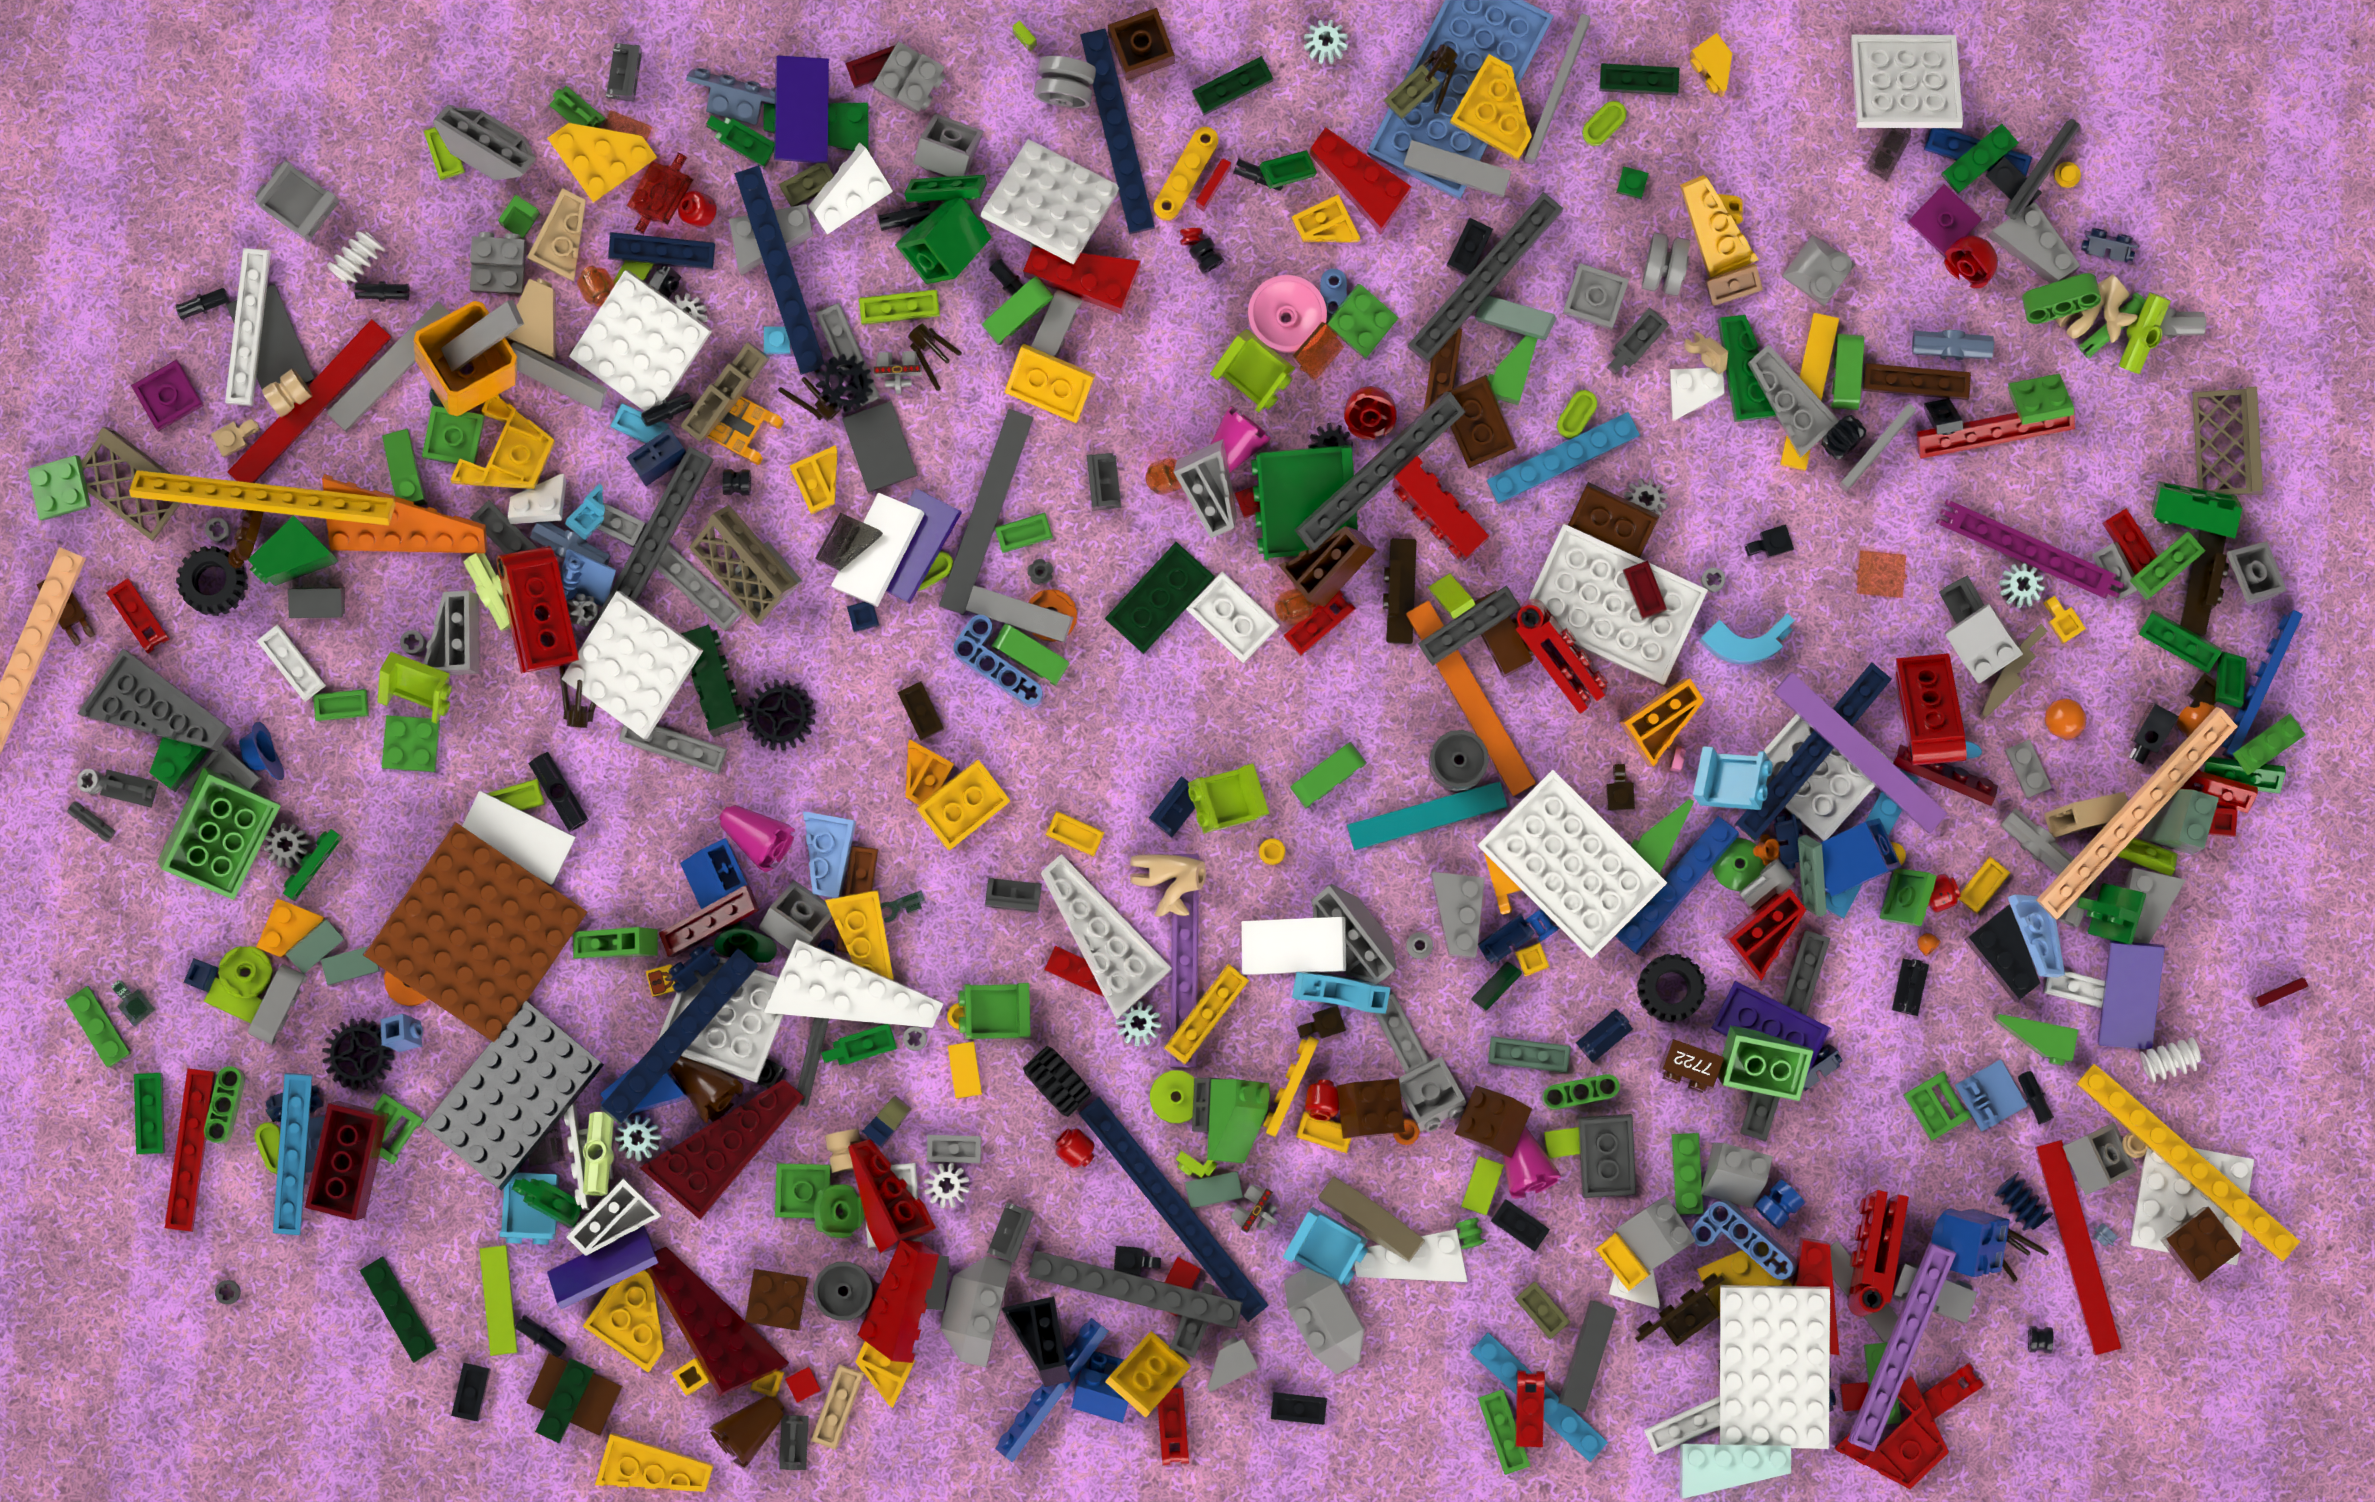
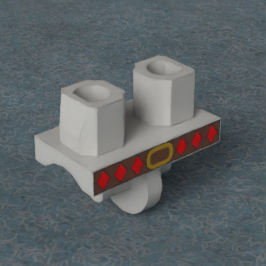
(885, 368)
(1246, 1219)

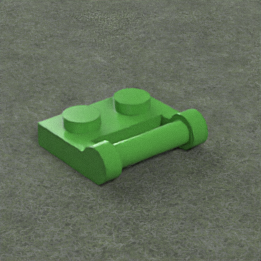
(1929, 1109)
(395, 1112)

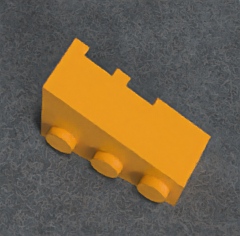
(1661, 719)

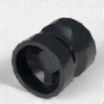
(1206, 255)
(736, 482)

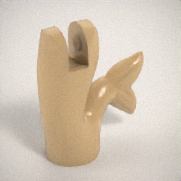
(2112, 296)
(1189, 876)

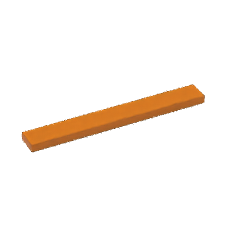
(1475, 706)

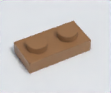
(1733, 284)

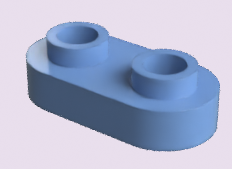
(1333, 293)

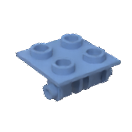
(586, 577)
(1991, 1095)

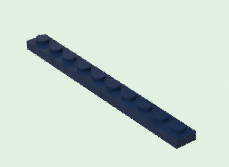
(1172, 1208)

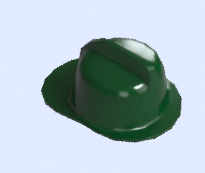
(745, 937)

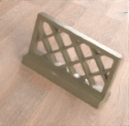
(2250, 436)
(138, 461)
(752, 554)

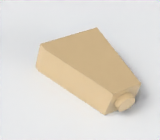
(538, 313)
(2084, 814)

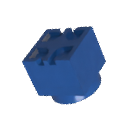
(1975, 1238)

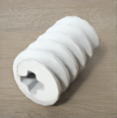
(355, 257)
(2171, 1059)

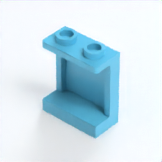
(1732, 780)
(522, 1220)
(1327, 1246)

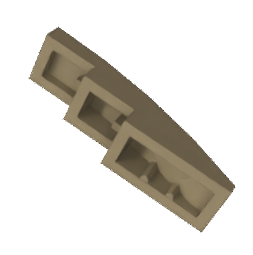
(725, 392)
(2008, 680)
(1371, 1218)

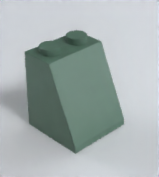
(2183, 822)

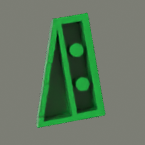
(2197, 509)
(175, 762)

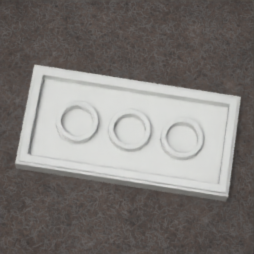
(873, 569)
(519, 836)
(1293, 946)

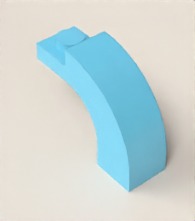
(1734, 649)
(1341, 991)

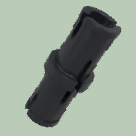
(904, 217)
(382, 291)

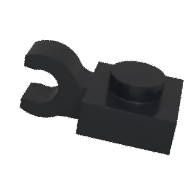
(1773, 542)
(1132, 1259)

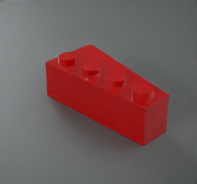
(1362, 180)
(1439, 510)

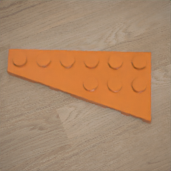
(409, 530)

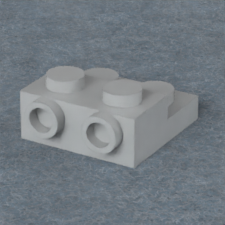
(909, 78)
(497, 263)
(1432, 1095)

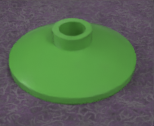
(1729, 874)

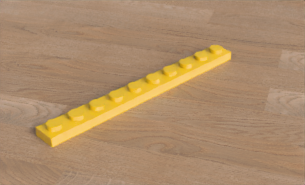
(262, 497)
(2188, 1162)

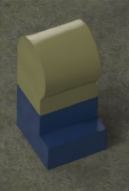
(887, 1121)

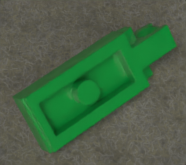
(742, 140)
(861, 1045)
(549, 1200)

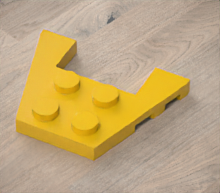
(517, 455)

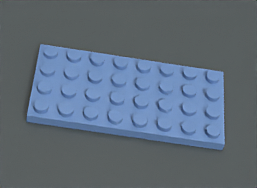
(1473, 30)

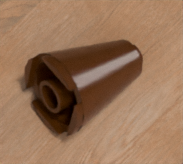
(706, 1087)
(748, 1429)

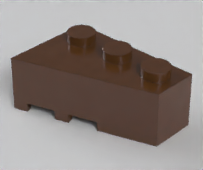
(1330, 566)

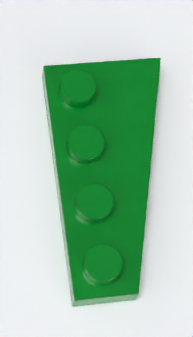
(846, 124)
(1745, 392)

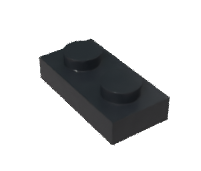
(2009, 179)
(1469, 247)
(1943, 416)
(1520, 1225)
(471, 1392)
(1298, 1408)

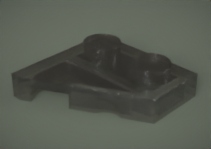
(846, 541)

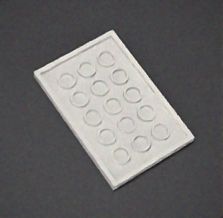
(1592, 599)
(1572, 864)
(1774, 1366)

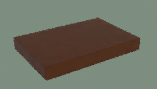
(1482, 429)
(1613, 520)
(595, 1404)

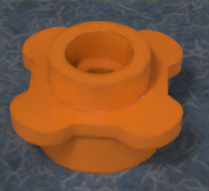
(1772, 849)

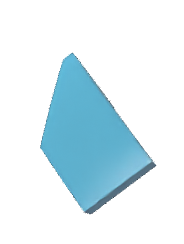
(588, 515)

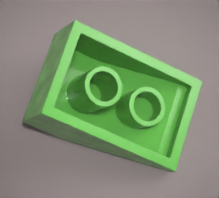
(1764, 1064)
(1235, 1118)

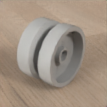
(1064, 81)
(1667, 264)

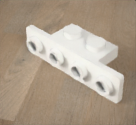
(576, 1144)

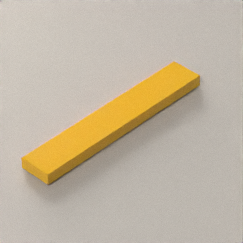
(1813, 374)

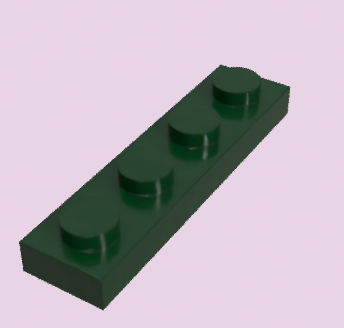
(398, 1309)

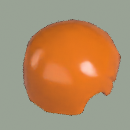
(2191, 717)
(2065, 719)

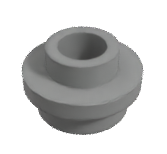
(1419, 954)

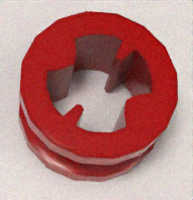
(1191, 236)

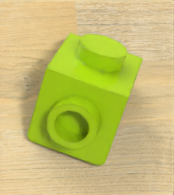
(1189, 1165)

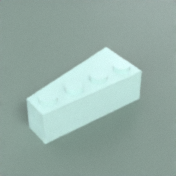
(1718, 1467)

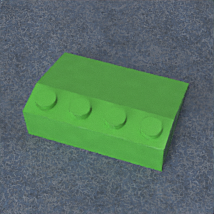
(218, 834)

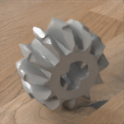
(1650, 493)
(292, 836)

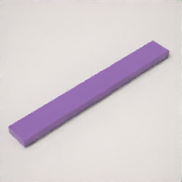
(1860, 752)
(1184, 965)
(1901, 1346)

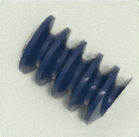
(2022, 1203)

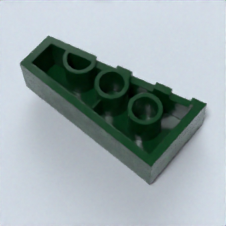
(713, 685)

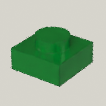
(1632, 182)

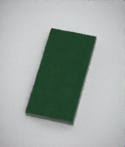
(1159, 598)

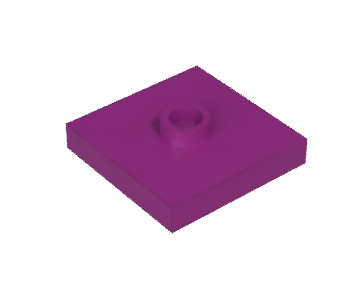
(1944, 219)
(167, 395)

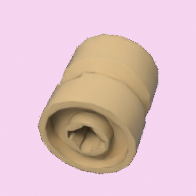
(290, 390)
(838, 1145)

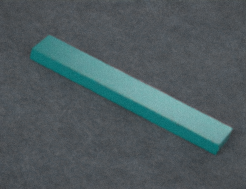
(1427, 816)

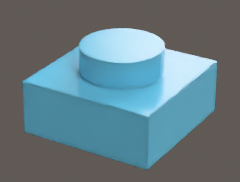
(776, 341)

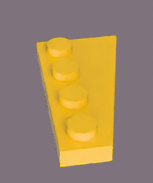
(1715, 230)
(862, 930)
(648, 1466)

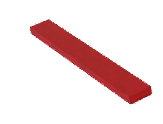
(324, 391)
(2078, 1248)

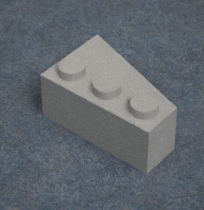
(2160, 894)

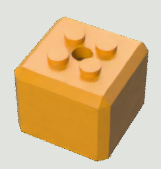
(492, 372)

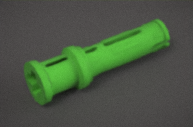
(2101, 336)

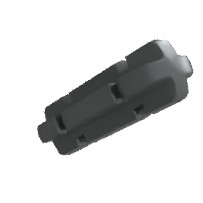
(91, 821)

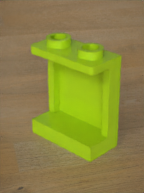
(1254, 370)
(414, 683)
(1228, 799)

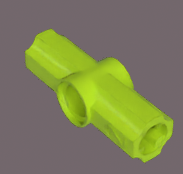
(2144, 333)

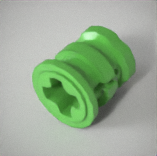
(1470, 1233)

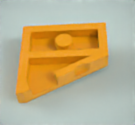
(924, 772)
(286, 927)

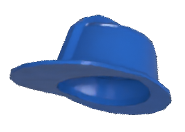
(259, 752)

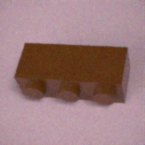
(1506, 645)

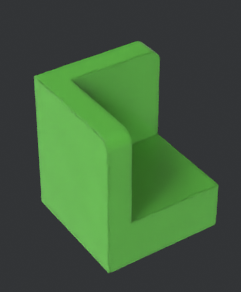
(519, 216)

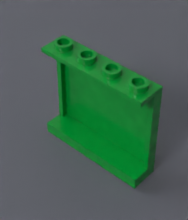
(1292, 488)

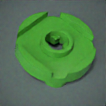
(825, 1211)

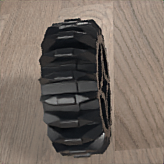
(778, 727)
(361, 1066)

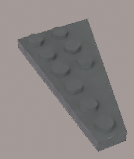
(146, 702)

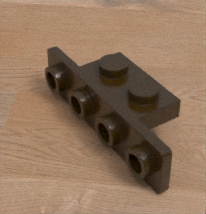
(2205, 583)
(1401, 590)
(1688, 1316)

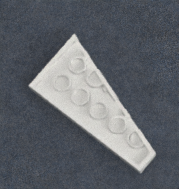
(1113, 950)
(834, 988)

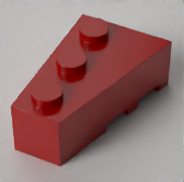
(1764, 932)

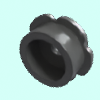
(1037, 578)

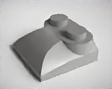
(1818, 270)

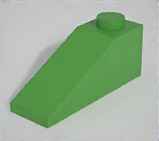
(1513, 371)
(404, 467)
(1658, 841)
(615, 943)
(2045, 1039)

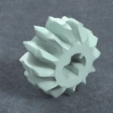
(1315, 44)
(2031, 585)
(1134, 1032)
(629, 1141)

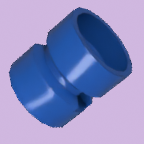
(1779, 1204)

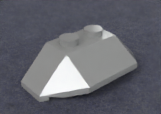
(484, 142)
(1367, 945)
(975, 1309)
(1325, 1318)

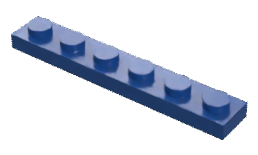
(2265, 674)
(1679, 884)
(1045, 1398)

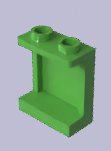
(995, 1011)

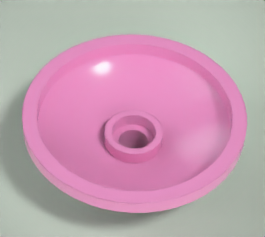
(1291, 297)

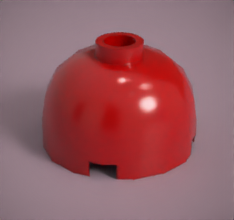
(1972, 259)
(1370, 413)

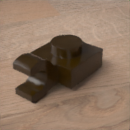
(2203, 691)
(1620, 794)
(1326, 1023)

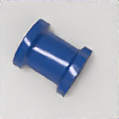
(1550, 928)

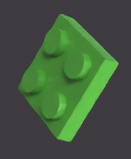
(1361, 321)
(2041, 399)
(452, 436)
(59, 487)
(410, 744)
(1908, 897)
(798, 1188)

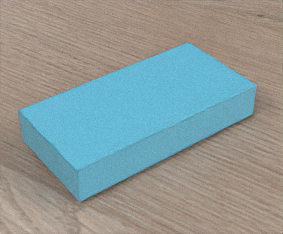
(630, 423)

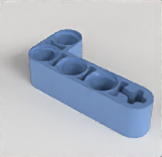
(1001, 667)
(1750, 1243)

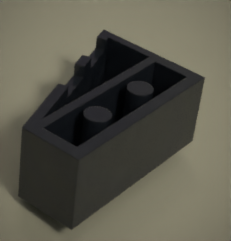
(2005, 953)
(1041, 1337)

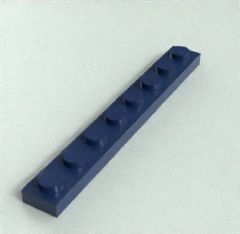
(1117, 132)
(779, 269)
(1812, 753)
(678, 1037)

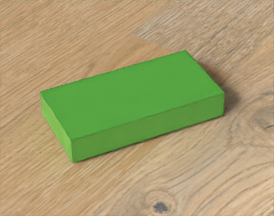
(1023, 532)
(341, 705)

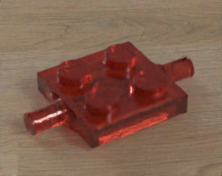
(660, 193)

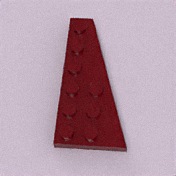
(712, 1158)
(718, 1336)

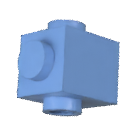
(401, 1032)

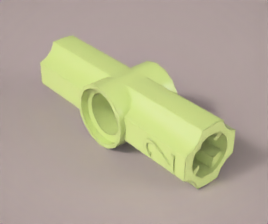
(488, 588)
(597, 1170)

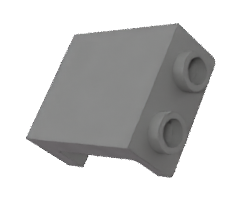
(296, 200)

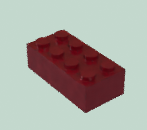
(346, 1160)

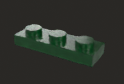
(1639, 79)
(1232, 85)
(565, 1400)

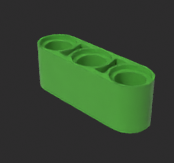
(2061, 298)
(1018, 310)
(1848, 374)
(1030, 653)
(1328, 774)
(1591, 1084)
(215, 1115)

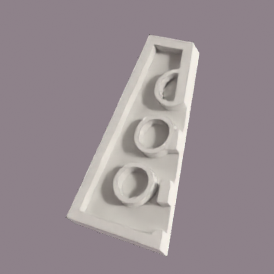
(1435, 1261)

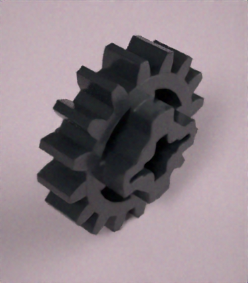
(836, 377)

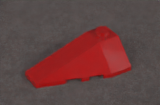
(887, 1204)

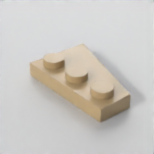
(559, 238)

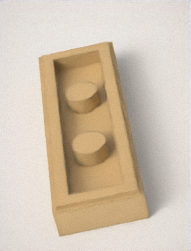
(837, 1407)

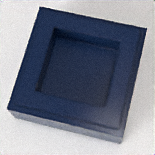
(862, 616)
(201, 975)

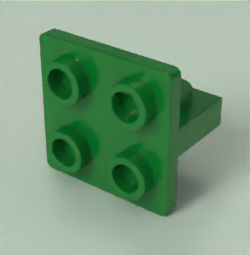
(2114, 913)

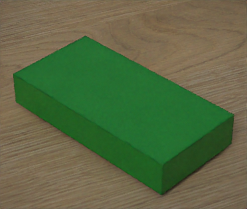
(1288, 169)
(2230, 679)

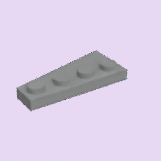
(1795, 405)

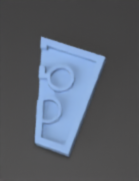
(829, 850)
(2039, 935)

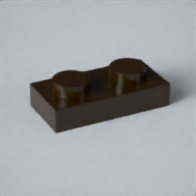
(920, 711)

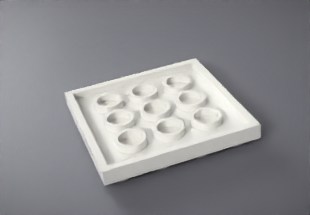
(1906, 81)
(1050, 201)
(640, 342)
(632, 664)
(1831, 789)
(741, 1031)
(2169, 1199)

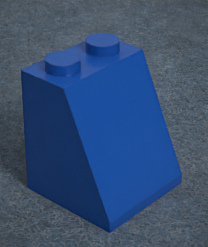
(1857, 857)
(663, 1093)

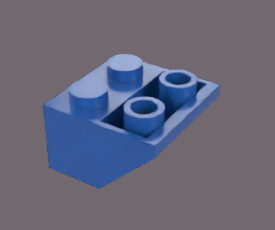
(713, 872)
(1094, 1394)

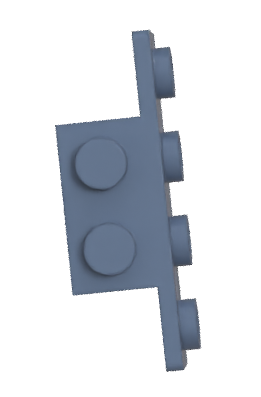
(732, 97)

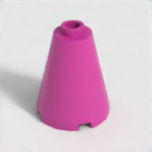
(1240, 437)
(757, 835)
(1529, 1167)

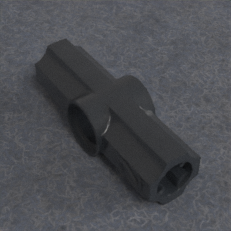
(550, 777)

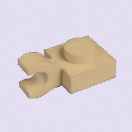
(1711, 352)
(232, 438)

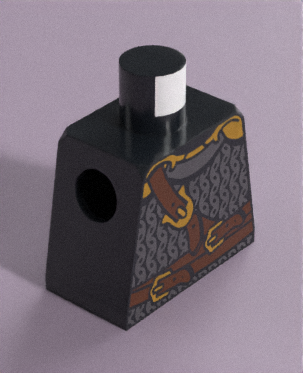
(2160, 722)

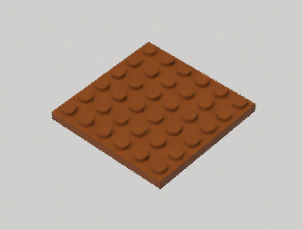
(475, 932)

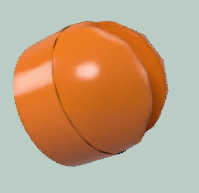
(1927, 942)

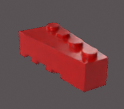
(1092, 277)
(1816, 1271)
(899, 1301)

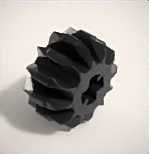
(1326, 437)
(1843, 437)

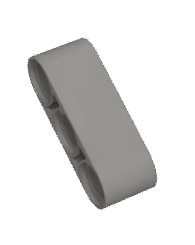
(1056, 323)
(276, 1003)

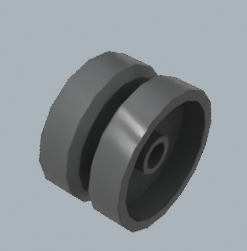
(1455, 776)
(859, 1291)

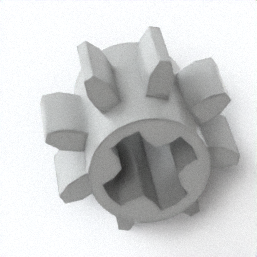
(582, 609)

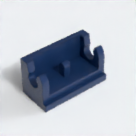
(657, 457)
(1173, 808)

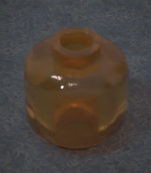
(595, 285)
(1161, 476)
(1293, 607)

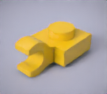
(2065, 622)

